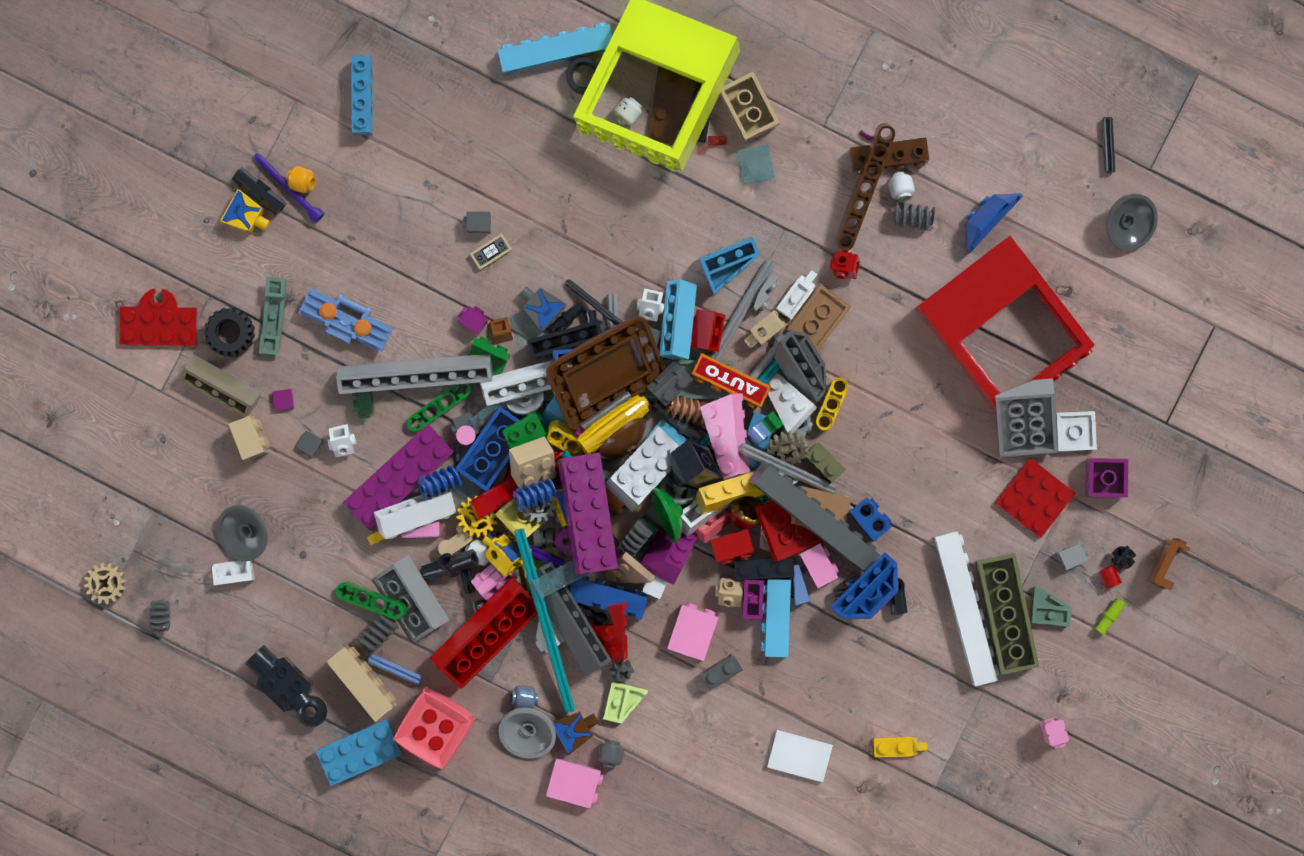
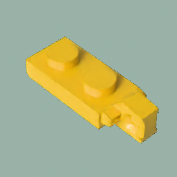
(897, 746)

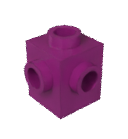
(559, 535)

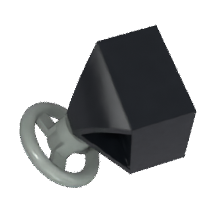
(690, 469)

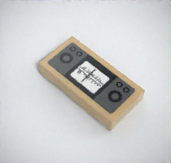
(491, 251)

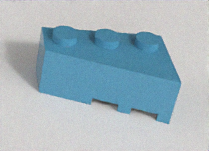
(728, 261)

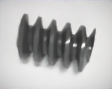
(914, 216)
(377, 633)

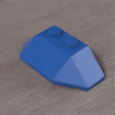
(987, 217)
(870, 591)

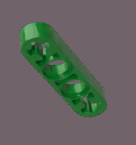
(437, 403)
(370, 603)

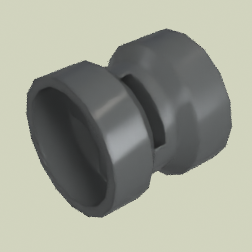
(539, 539)

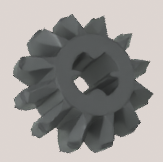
(159, 616)

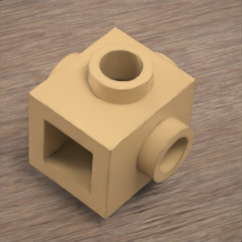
(730, 592)

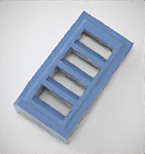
(800, 591)

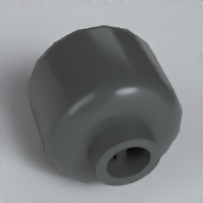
(610, 754)

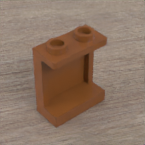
(1163, 562)

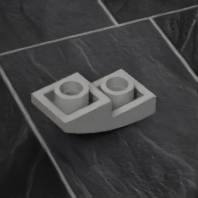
(762, 298)

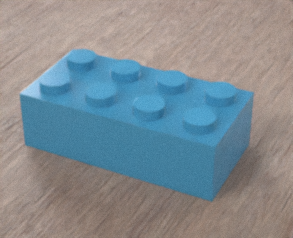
(359, 752)

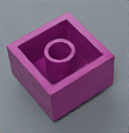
(1107, 477)

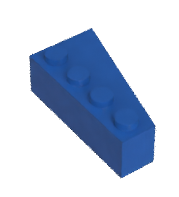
(602, 596)

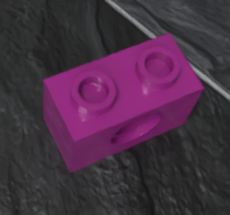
(753, 599)

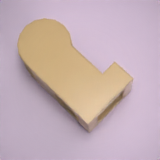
(455, 543)

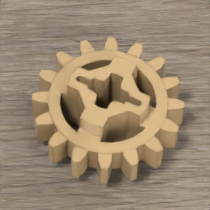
(112, 588)

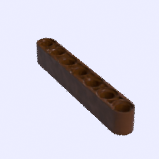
(865, 177)

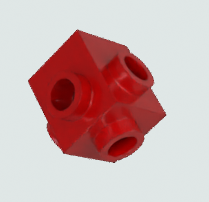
(845, 265)

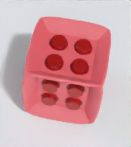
(434, 728)

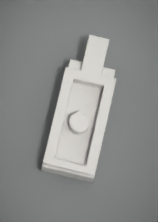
(797, 295)

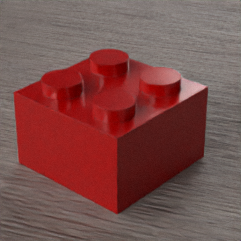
(731, 546)

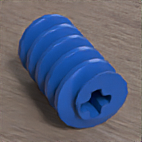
(439, 481)
(534, 493)

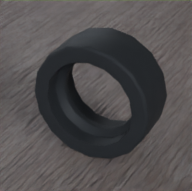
(571, 68)

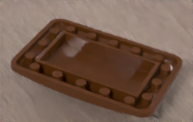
(605, 369)

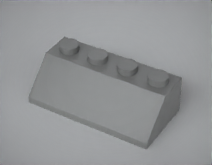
(405, 584)

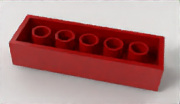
(485, 633)

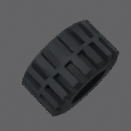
(213, 329)

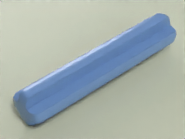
(394, 669)

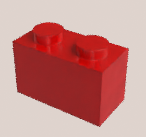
(707, 330)

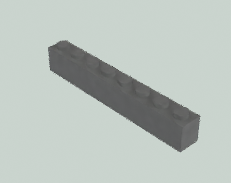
(814, 517)

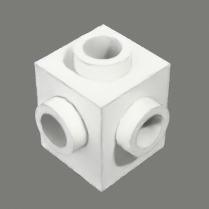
(650, 305)
(341, 441)

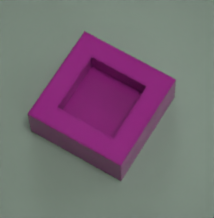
(283, 399)

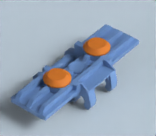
(325, 310)

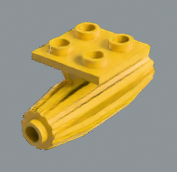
(601, 430)

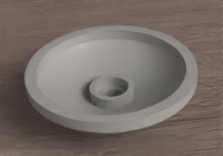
(526, 740)

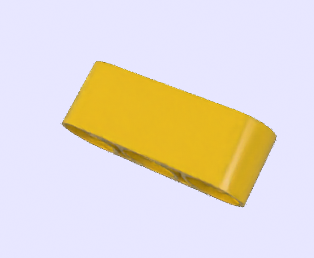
(838, 397)
(563, 438)

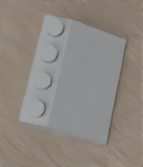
(1027, 419)

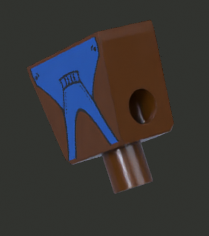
(574, 730)

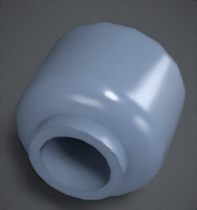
(523, 697)

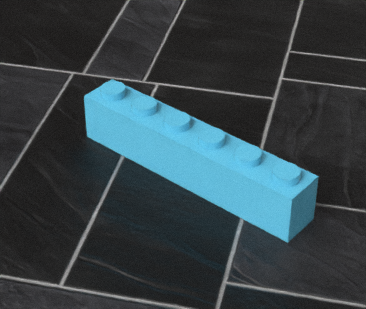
(555, 49)

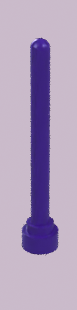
(314, 214)

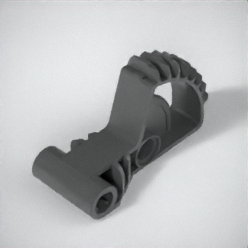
(644, 528)

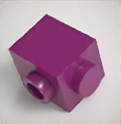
(473, 319)

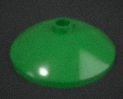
(668, 513)

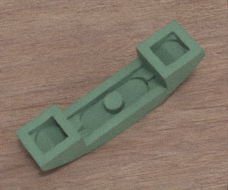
(273, 315)

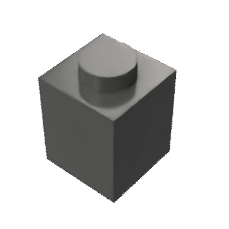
(477, 222)

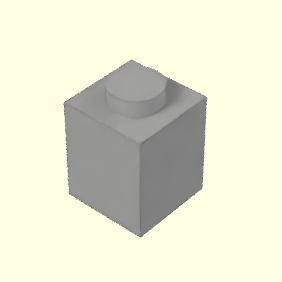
(1072, 556)

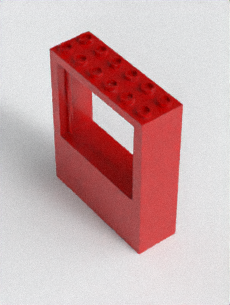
(981, 294)

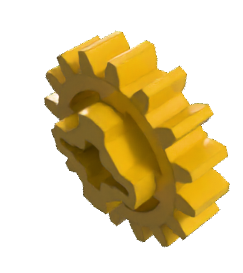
(472, 529)

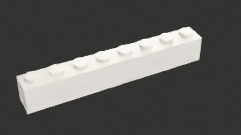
(965, 608)

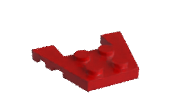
(613, 635)

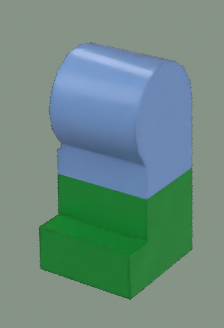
(764, 428)

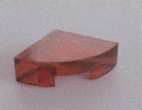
(717, 140)

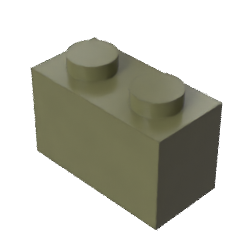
(824, 462)

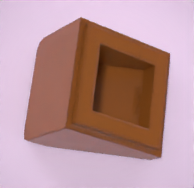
(501, 330)

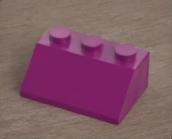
(668, 558)

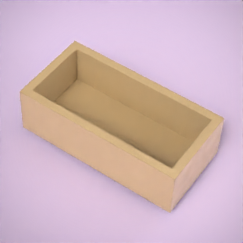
(362, 683)

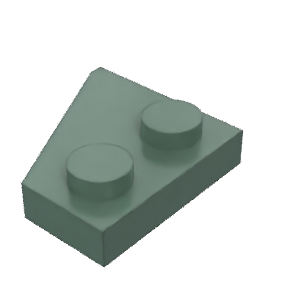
(1049, 609)

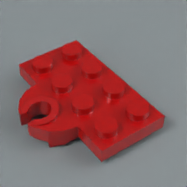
(158, 322)

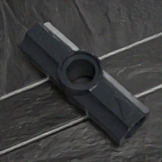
(259, 191)
(449, 565)

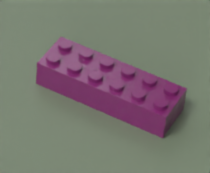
(399, 475)
(587, 513)

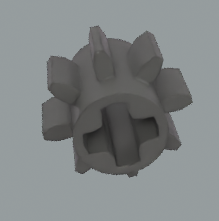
(621, 670)

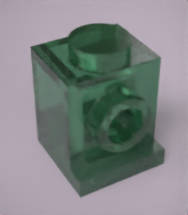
(363, 404)

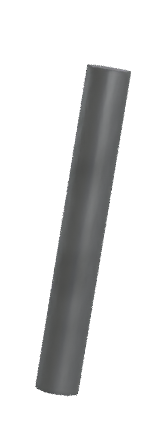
(620, 400)

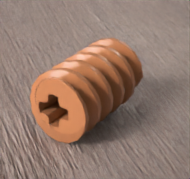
(687, 408)

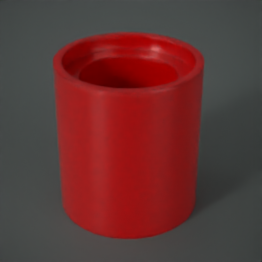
(1110, 576)

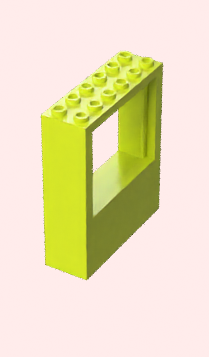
(672, 44)

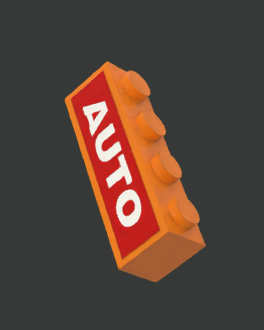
(730, 380)

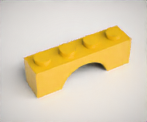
(719, 494)

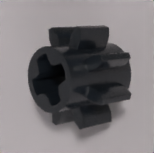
(1123, 557)

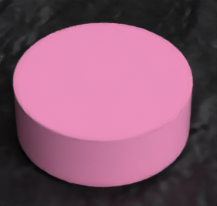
(466, 435)

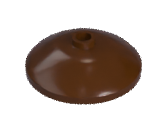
(624, 440)

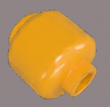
(301, 179)

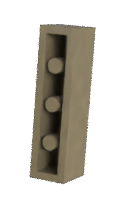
(220, 386)

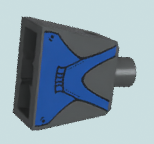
(541, 307)

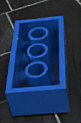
(489, 452)

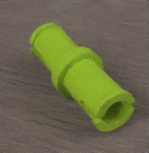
(1110, 616)

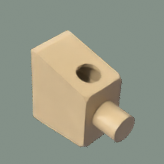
(772, 323)

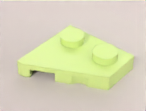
(622, 701)

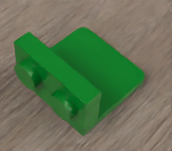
(498, 354)
(525, 430)

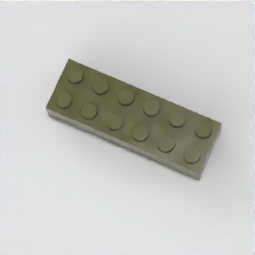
(1007, 613)

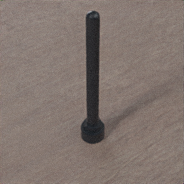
(594, 303)

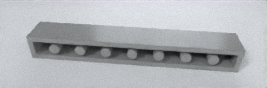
(414, 373)

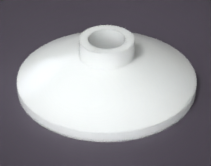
(526, 404)

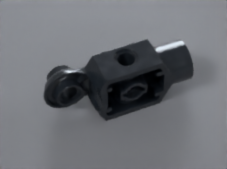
(287, 686)

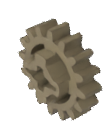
(787, 447)

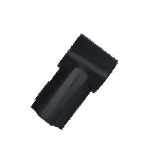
(898, 601)

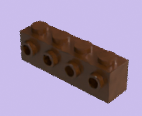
(901, 154)

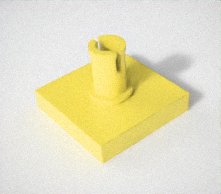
(513, 519)

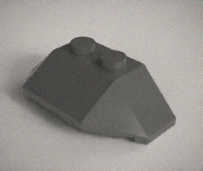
(802, 365)

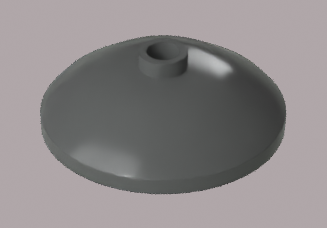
(1139, 222)
(235, 535)

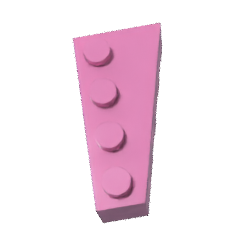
(727, 433)

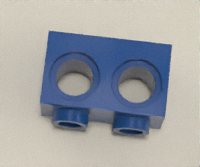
(866, 523)

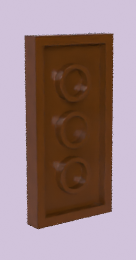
(670, 105)

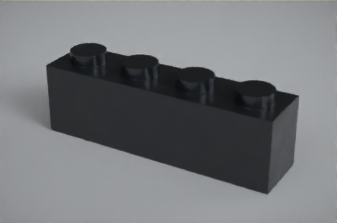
(565, 339)

